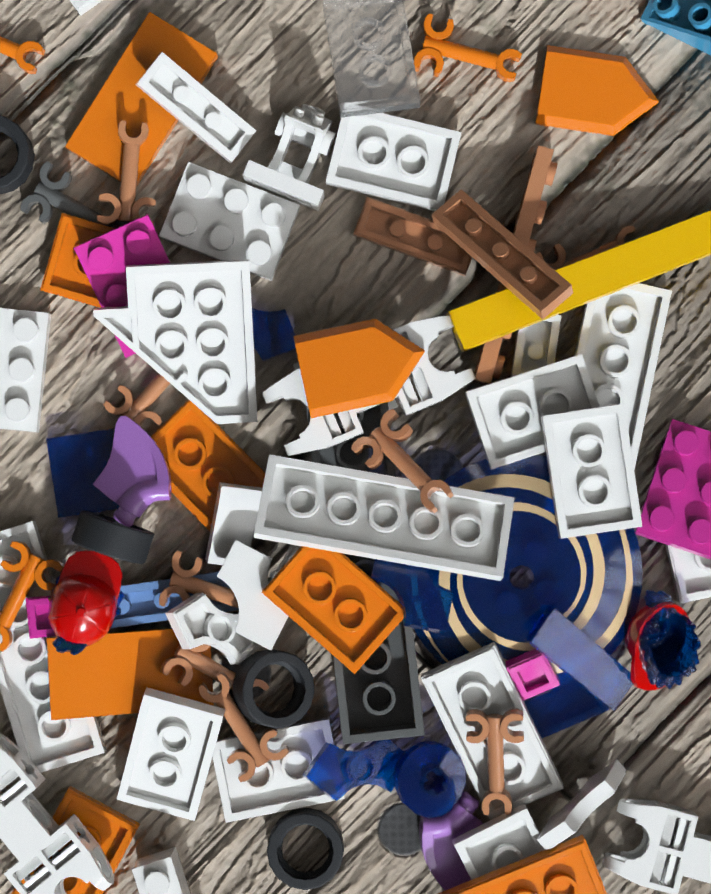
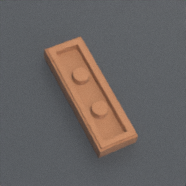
(410, 236)

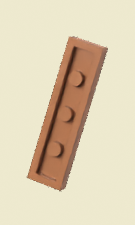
(502, 254)

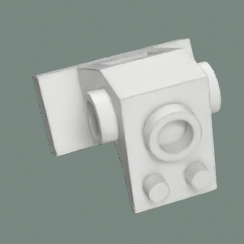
(307, 128)

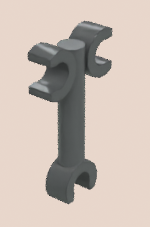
(49, 194)

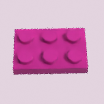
(108, 254)
(680, 492)

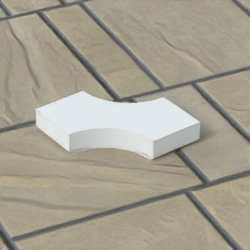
(247, 575)
(200, 623)
(573, 814)

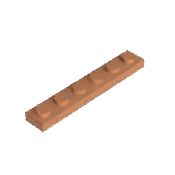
(530, 212)

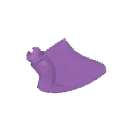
(134, 472)
(437, 842)

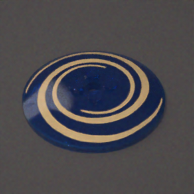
(584, 577)

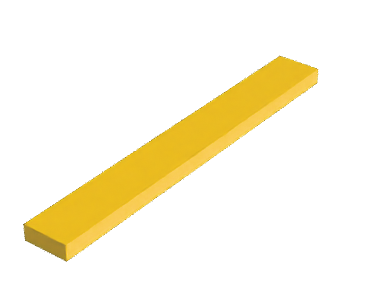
(589, 279)

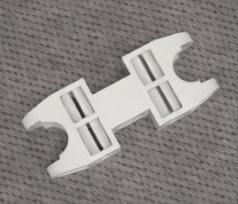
(430, 383)
(36, 836)
(667, 849)

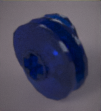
(411, 774)

